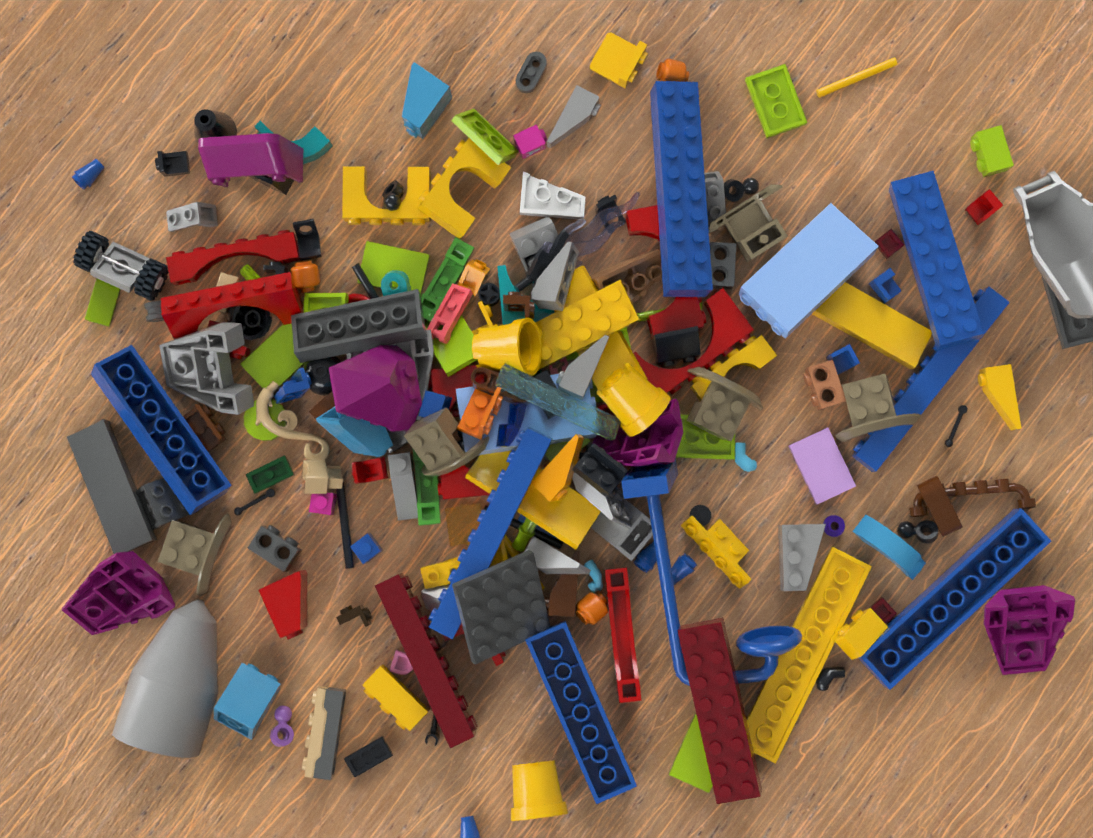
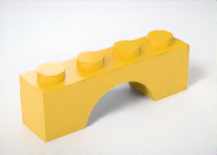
(754, 355)

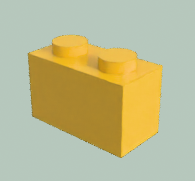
(860, 633)

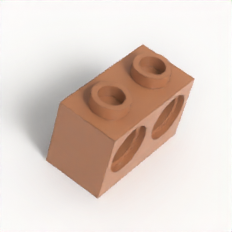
(830, 383)

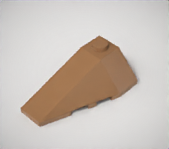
(635, 273)

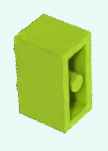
(991, 151)

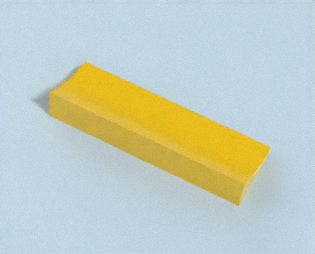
(875, 325)
(617, 349)
(564, 519)

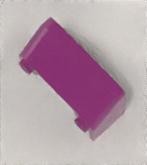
(250, 156)

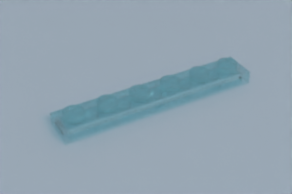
(557, 402)

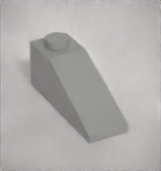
(575, 114)
(554, 282)
(580, 372)
(403, 485)
(553, 561)

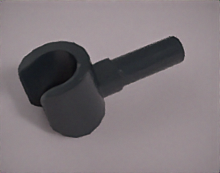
(433, 731)

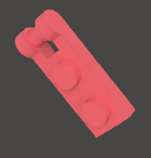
(449, 312)

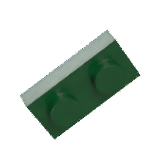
(270, 474)

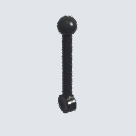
(962, 410)
(269, 493)

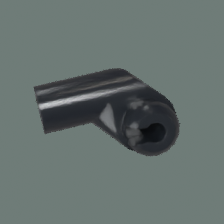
(827, 675)

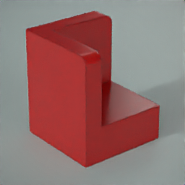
(983, 207)

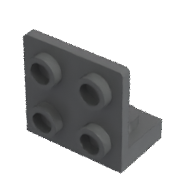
(160, 503)

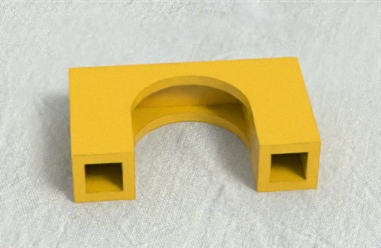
(438, 201)
(358, 209)

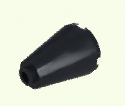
(213, 124)

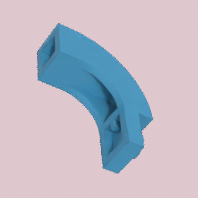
(890, 545)

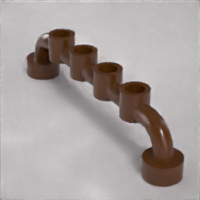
(979, 488)

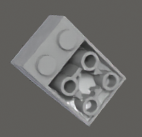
(531, 238)
(611, 506)
(625, 540)

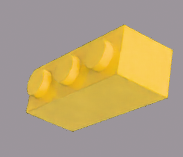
(395, 698)

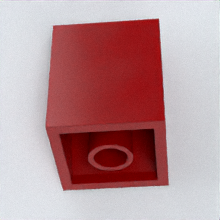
(287, 604)

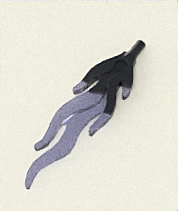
(585, 240)

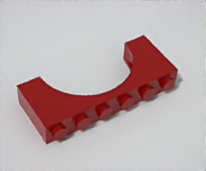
(273, 293)
(683, 311)
(727, 329)
(454, 483)

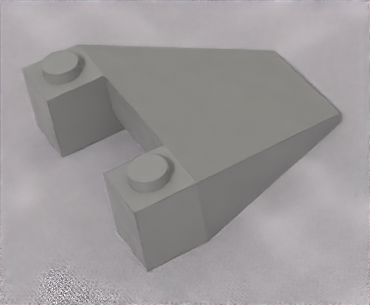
(202, 368)

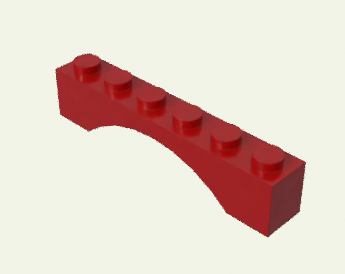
(190, 266)
(622, 634)

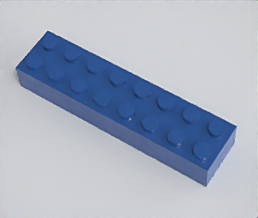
(935, 260)
(160, 429)
(581, 712)

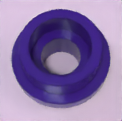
(841, 526)

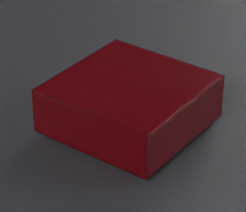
(889, 243)
(883, 610)

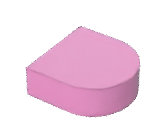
(400, 663)

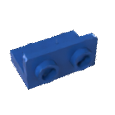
(295, 388)

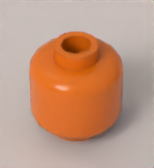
(672, 71)
(305, 275)
(591, 608)

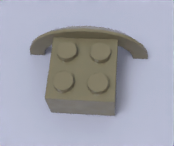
(752, 225)
(721, 405)
(872, 407)
(437, 447)
(194, 549)

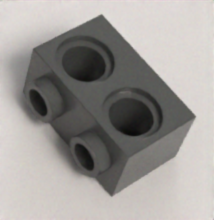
(725, 266)
(272, 553)

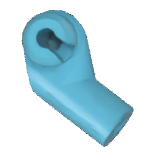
(742, 459)
(596, 575)

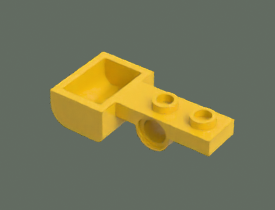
(438, 573)

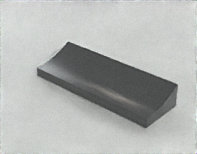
(358, 326)
(111, 487)

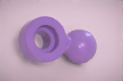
(282, 715)

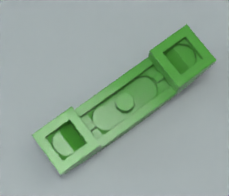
(448, 273)
(427, 495)

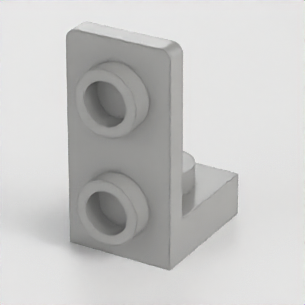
(714, 195)
(192, 215)

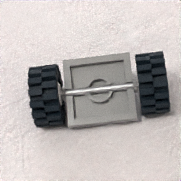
(120, 266)

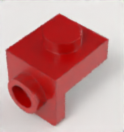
(369, 470)

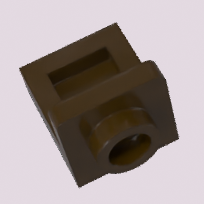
(349, 613)

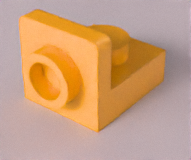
(474, 275)

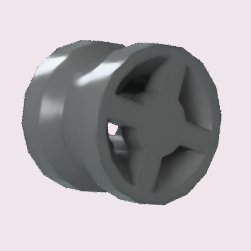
(154, 311)

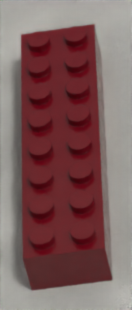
(426, 659)
(720, 711)

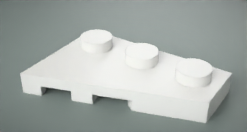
(545, 200)

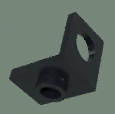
(607, 202)
(308, 241)

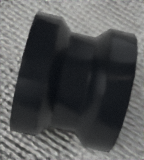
(489, 291)

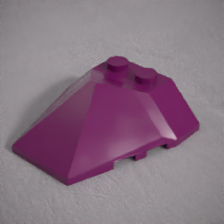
(378, 388)
(651, 447)
(119, 593)
(1027, 626)

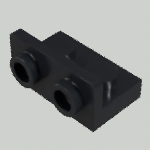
(600, 470)

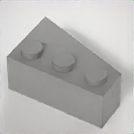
(797, 554)

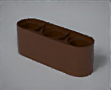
(489, 386)
(939, 506)

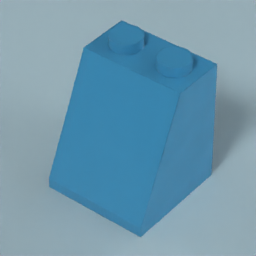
(424, 101)
(356, 434)
(246, 700)

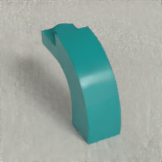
(313, 144)

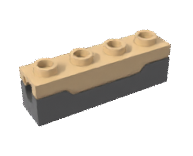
(324, 732)

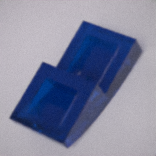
(509, 431)

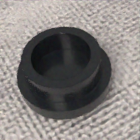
(701, 513)

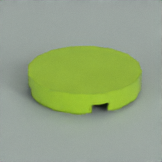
(260, 432)

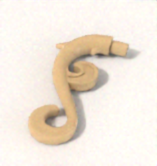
(263, 417)

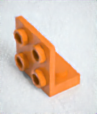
(479, 413)

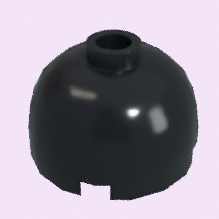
(254, 320)
(319, 374)

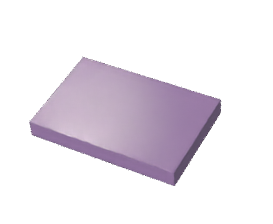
(822, 466)

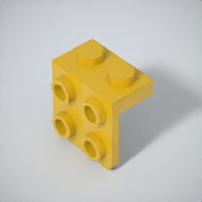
(618, 59)

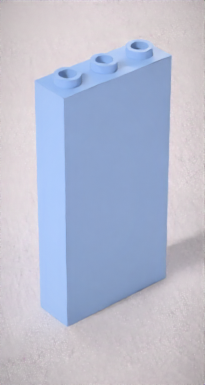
(807, 271)
(556, 428)

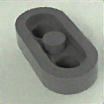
(531, 73)

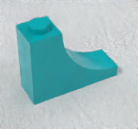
(506, 286)

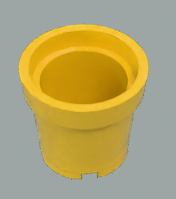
(509, 344)
(633, 399)
(536, 791)

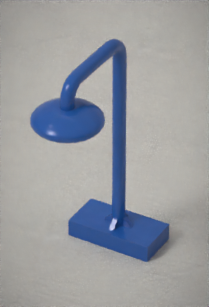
(759, 642)

